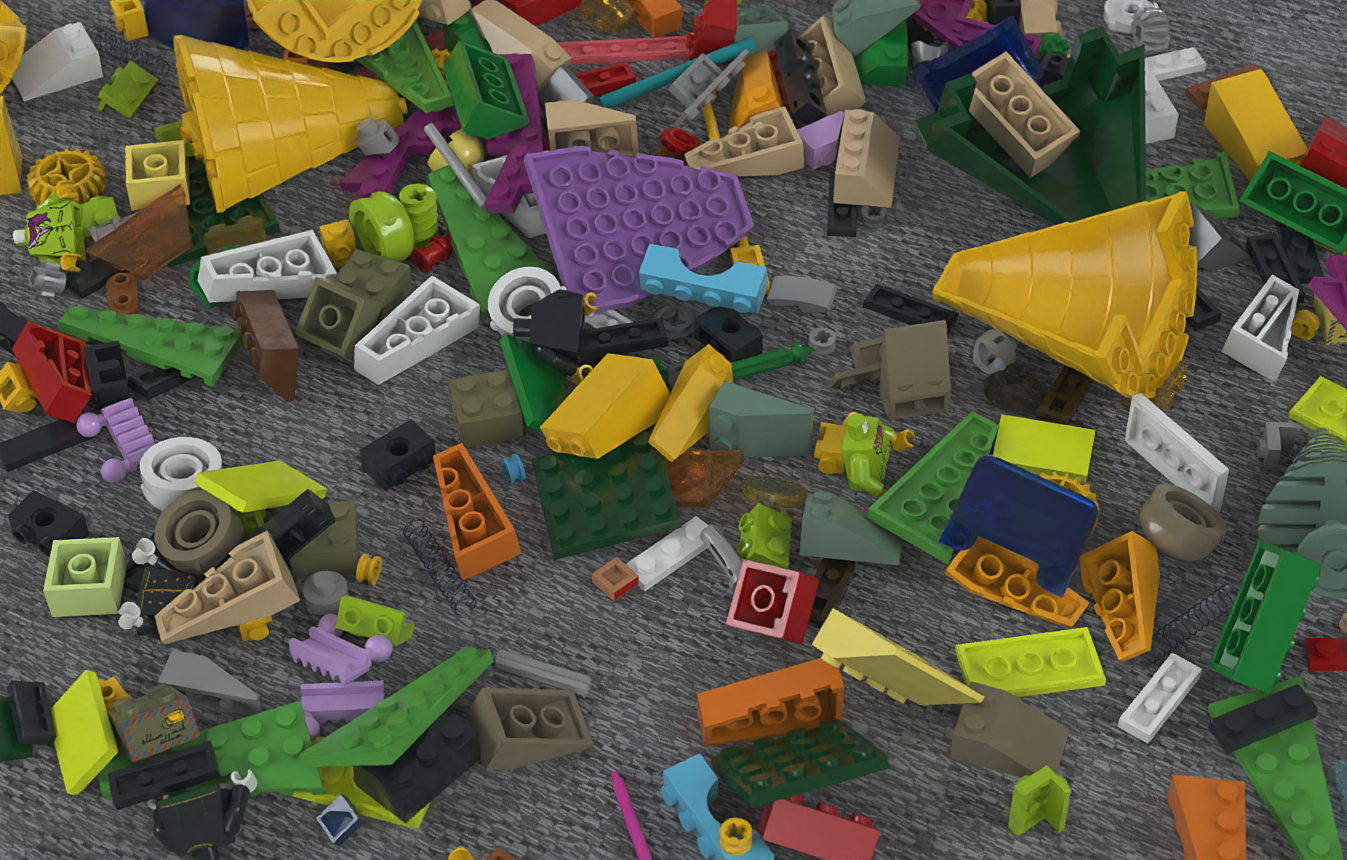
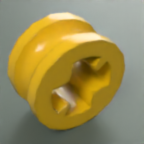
(1310, 320)
(368, 569)
(740, 828)

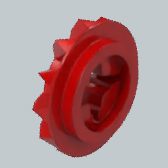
(678, 141)

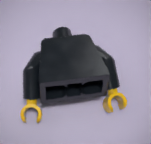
(558, 330)

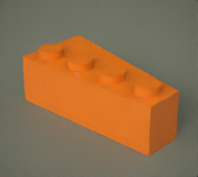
(772, 703)

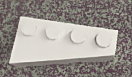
(278, 264)
(415, 330)

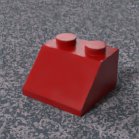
(713, 28)
(772, 601)

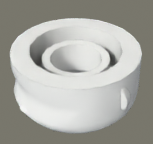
(515, 292)
(172, 468)

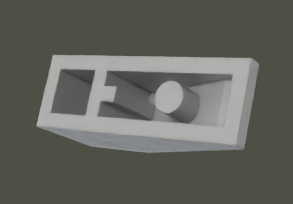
(208, 685)

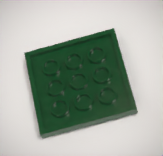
(204, 215)
(606, 498)
(798, 762)

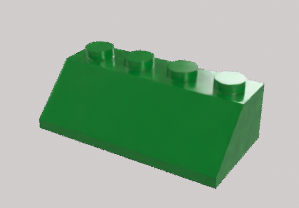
(484, 92)
(1299, 201)
(1265, 616)

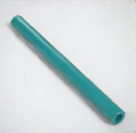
(670, 75)

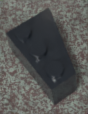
(423, 769)

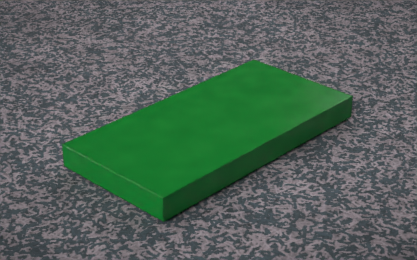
(535, 382)

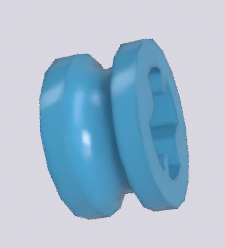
(513, 469)

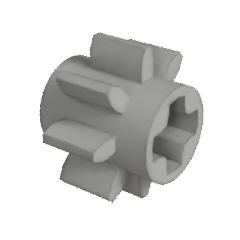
(47, 279)

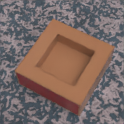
(615, 579)

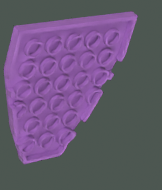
(611, 206)

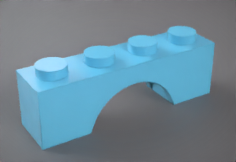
(737, 288)
(692, 790)

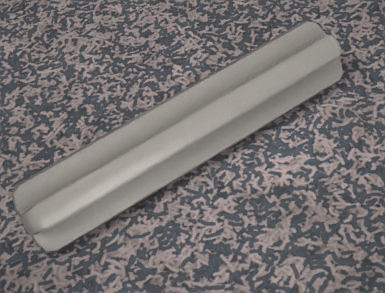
(543, 672)

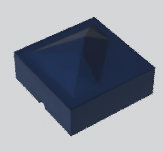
(340, 820)

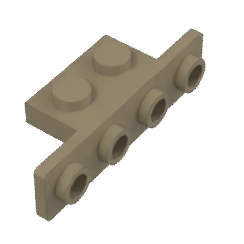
(867, 360)

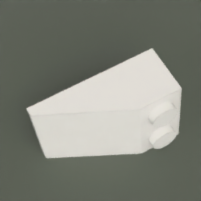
(57, 62)

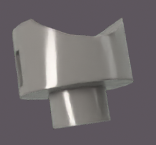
(925, 53)
(372, 138)
(996, 346)
(323, 592)

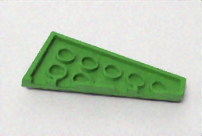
(411, 71)
(1206, 183)
(479, 239)
(159, 342)
(926, 495)
(397, 721)
(261, 742)
(1290, 780)

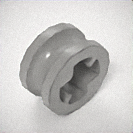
(822, 334)

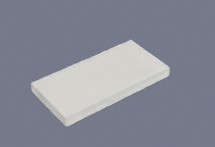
(1175, 452)

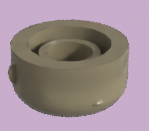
(189, 520)
(1181, 523)

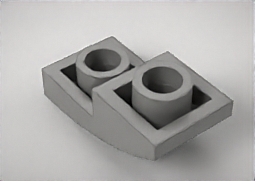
(807, 293)

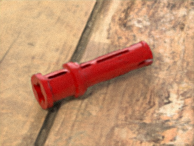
(437, 249)

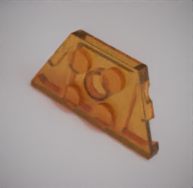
(148, 238)
(701, 475)

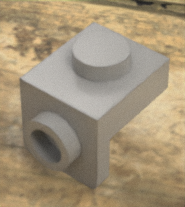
(1273, 438)

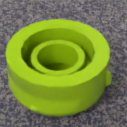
(382, 226)

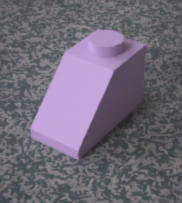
(822, 140)

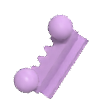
(128, 433)
(336, 656)
(338, 702)

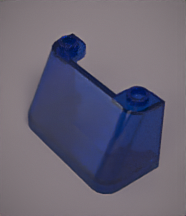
(200, 19)
(972, 55)
(1024, 517)

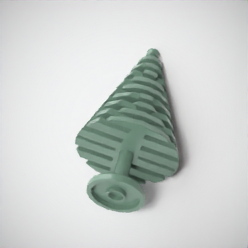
(1310, 511)

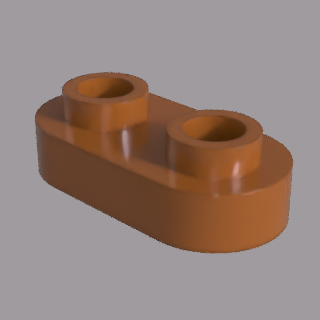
(123, 294)

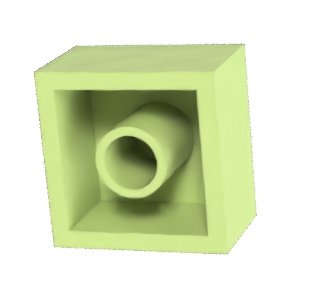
(85, 577)

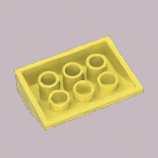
(887, 664)

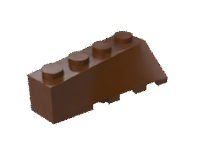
(267, 339)

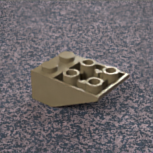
(915, 370)

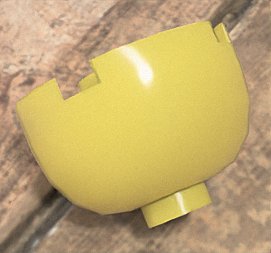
(467, 149)

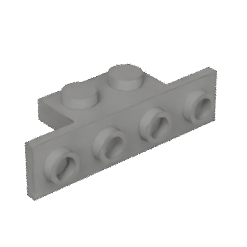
(698, 82)

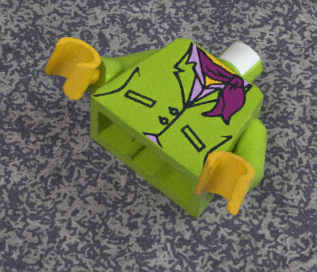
(55, 229)
(867, 452)

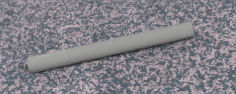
(456, 165)

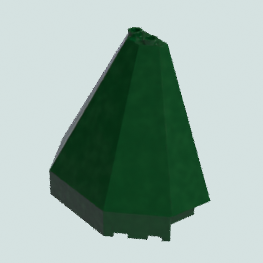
(1096, 172)

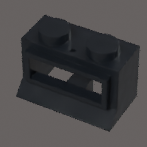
(107, 373)

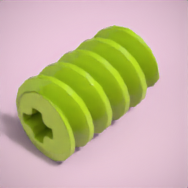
(422, 209)

